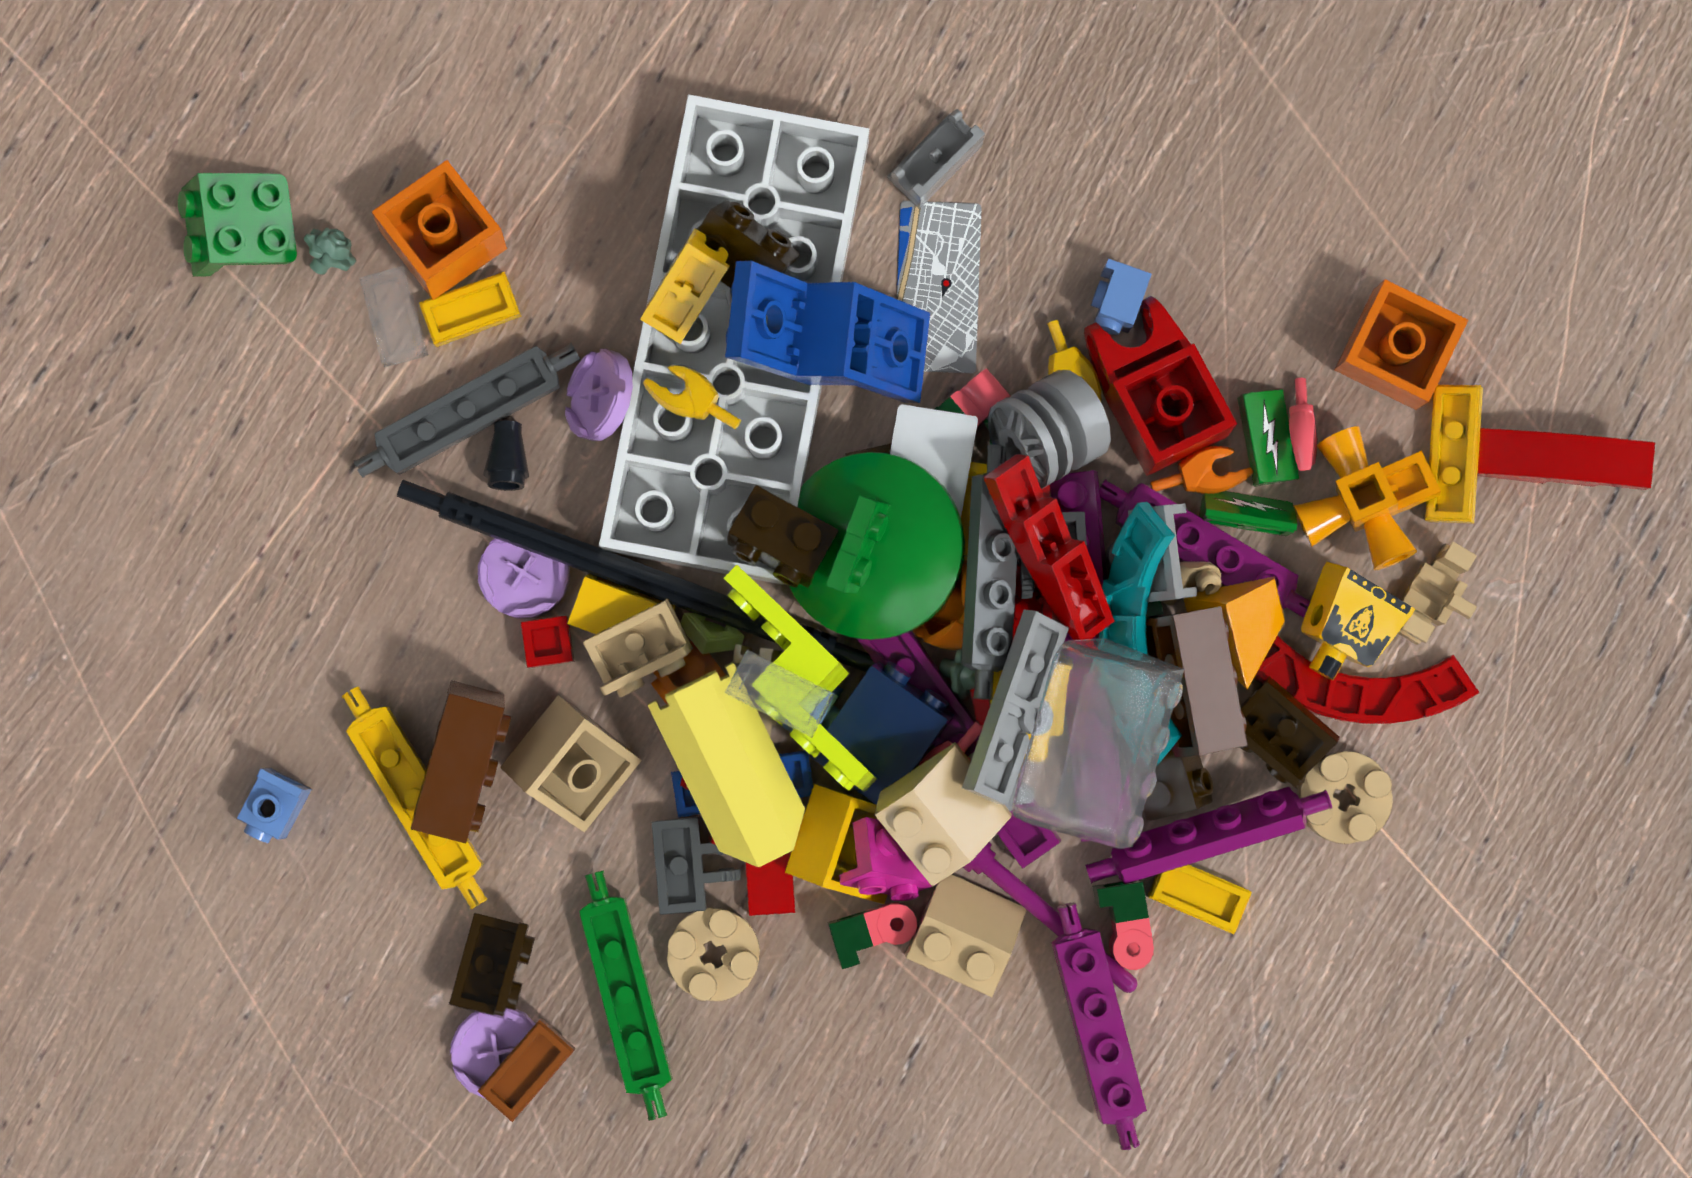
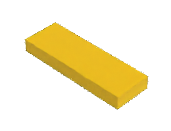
(1455, 452)

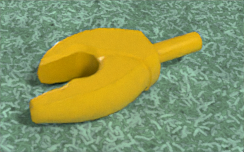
(1071, 359)
(695, 401)

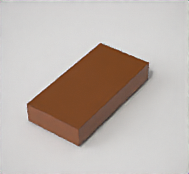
(526, 1069)

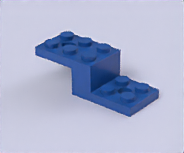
(827, 333)

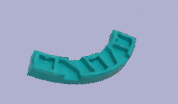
(1130, 581)

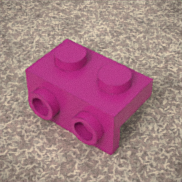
(882, 864)

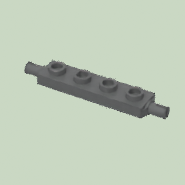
(467, 410)
(988, 585)

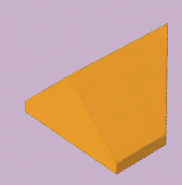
(1253, 621)

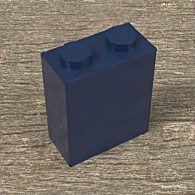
(888, 725)

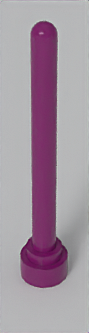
(1039, 908)

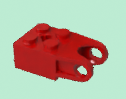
(1154, 374)

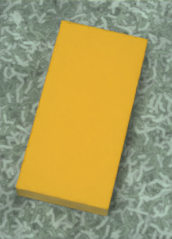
(470, 309)
(1201, 896)

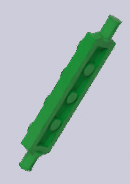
(625, 995)

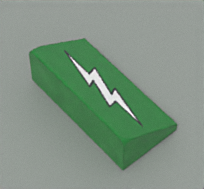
(1267, 437)
(1249, 513)

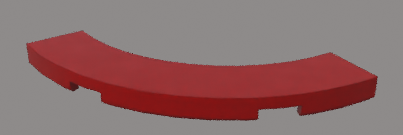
(1364, 698)

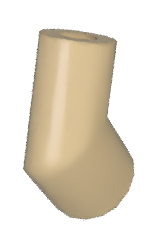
(1199, 575)

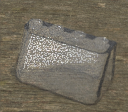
(1097, 741)

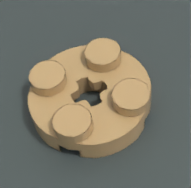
(1370, 787)
(706, 980)

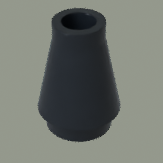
(506, 459)

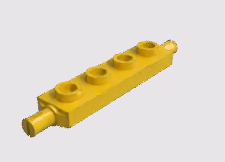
(400, 777)

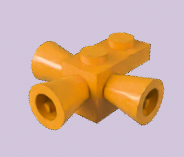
(1368, 497)

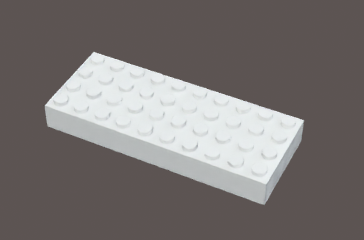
(687, 477)

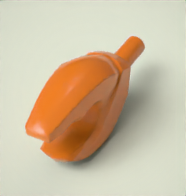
(1198, 476)

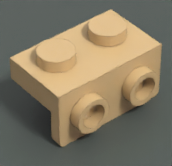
(637, 648)

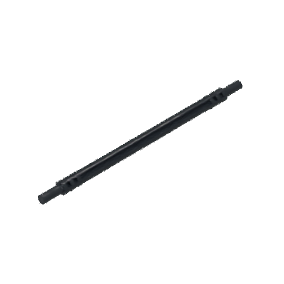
(609, 566)

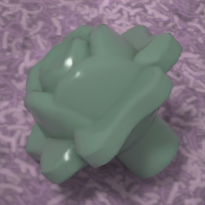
(329, 250)
(962, 677)

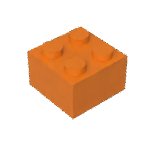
(439, 229)
(1401, 345)

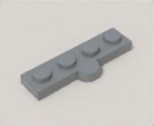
(1014, 708)

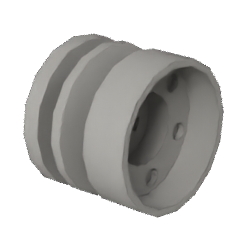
(1054, 424)

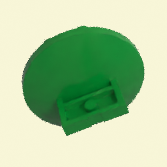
(893, 548)

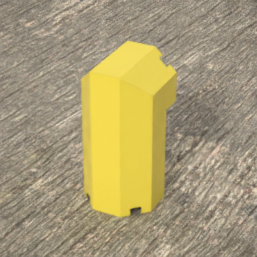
(731, 769)

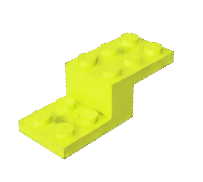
(808, 660)

